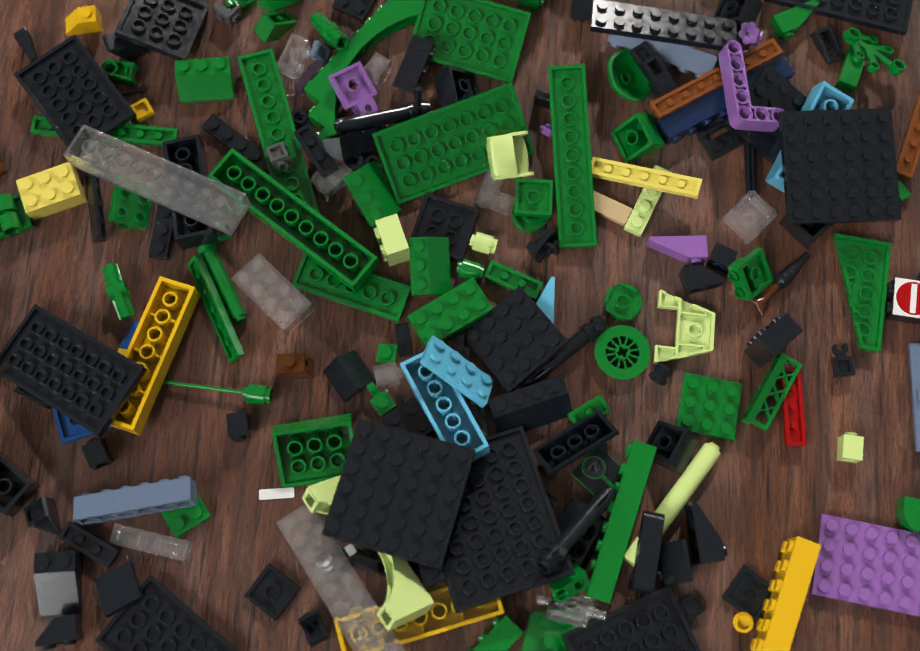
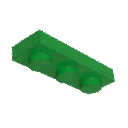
(512, 279)

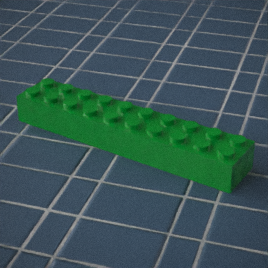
(297, 221)

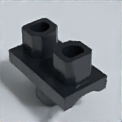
(546, 246)

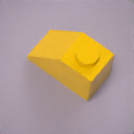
(84, 21)

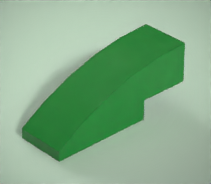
(849, 72)

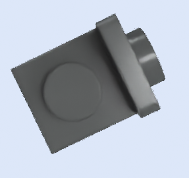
(279, 158)

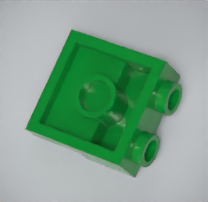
(750, 274)

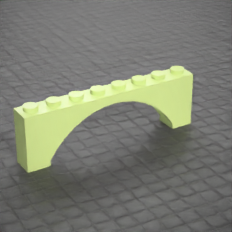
(405, 594)

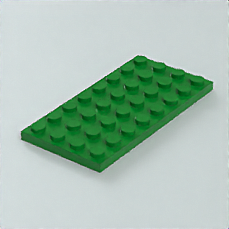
(447, 142)

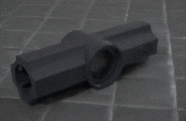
(368, 562)

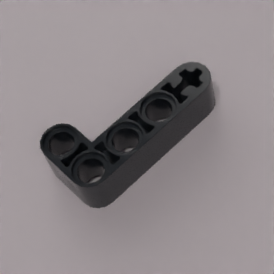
(647, 553)

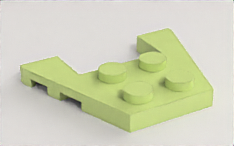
(693, 329)

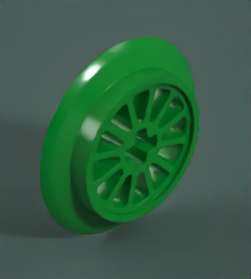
(628, 333)

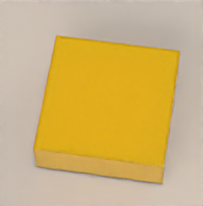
(142, 110)

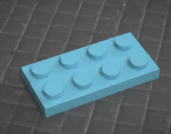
(457, 371)

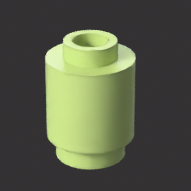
(483, 243)

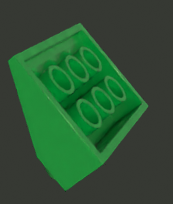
(312, 449)

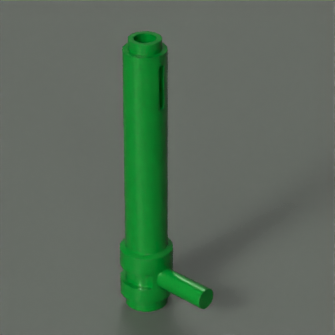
(222, 280)

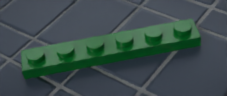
(215, 308)

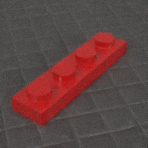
(793, 412)

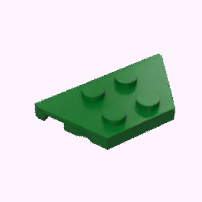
(544, 633)

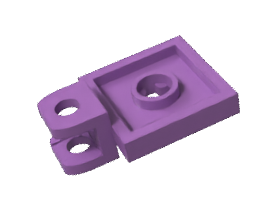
(361, 98)

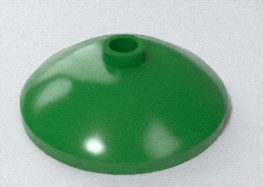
(627, 77)

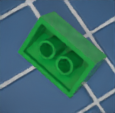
(205, 79)
(371, 193)
(429, 266)

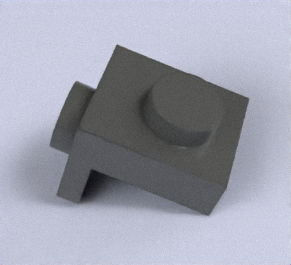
(229, 17)

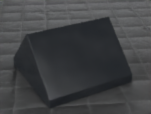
(348, 375)

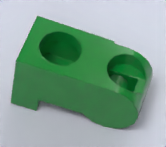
(569, 586)

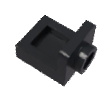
(313, 628)

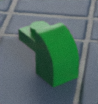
(909, 513)

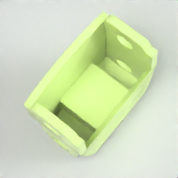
(508, 156)

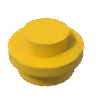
(743, 622)

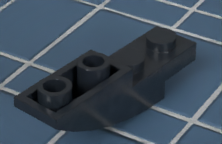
(653, 69)

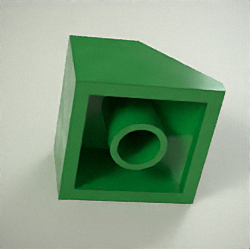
(637, 137)

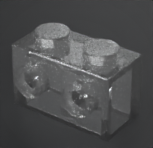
(294, 56)

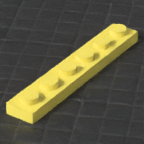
(646, 177)

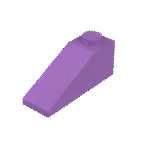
(683, 248)

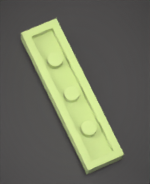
(643, 209)

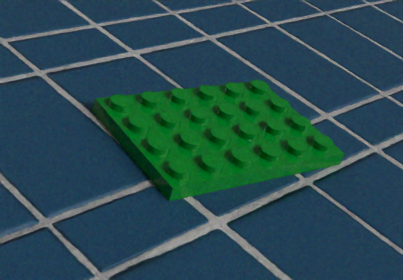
(474, 35)

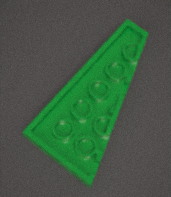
(865, 278)

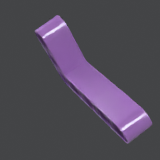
(737, 96)

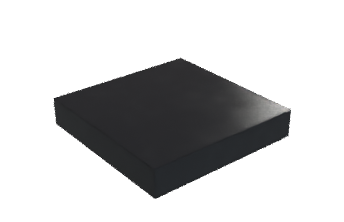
(119, 589)
(272, 592)
(747, 592)

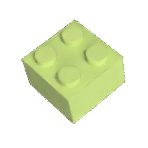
(392, 240)

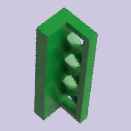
(764, 389)

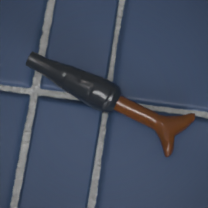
(781, 281)

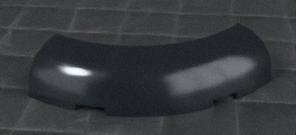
(352, 142)

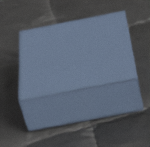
(319, 51)

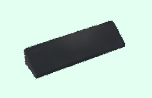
(95, 208)

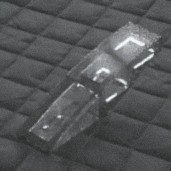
(150, 542)

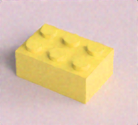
(51, 191)

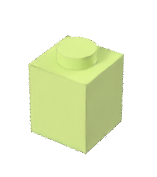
(850, 447)

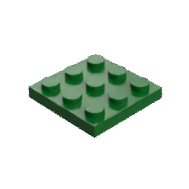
(709, 406)

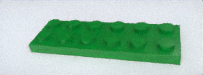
(376, 296)

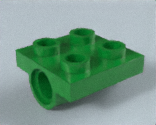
(129, 209)
(13, 216)

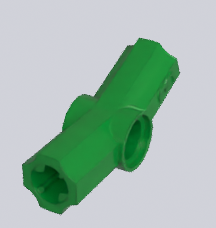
(329, 31)
(118, 291)

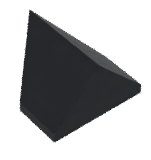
(43, 515)

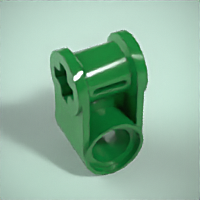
(124, 71)

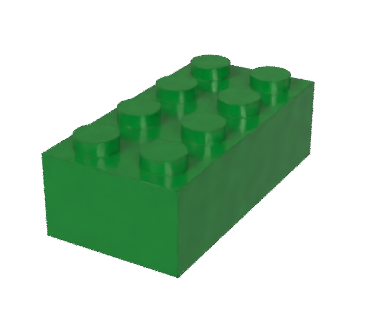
(450, 313)

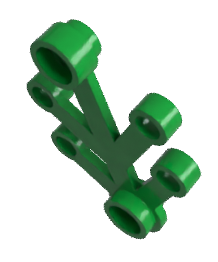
(872, 51)

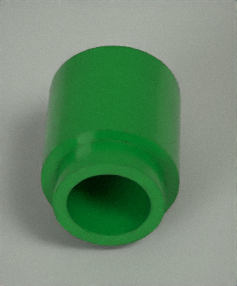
(469, 269)

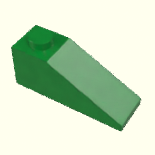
(790, 21)

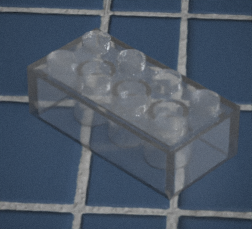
(273, 294)

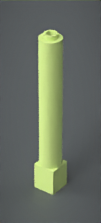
(681, 491)

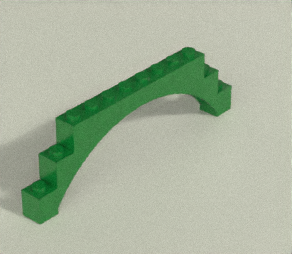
(387, 20)

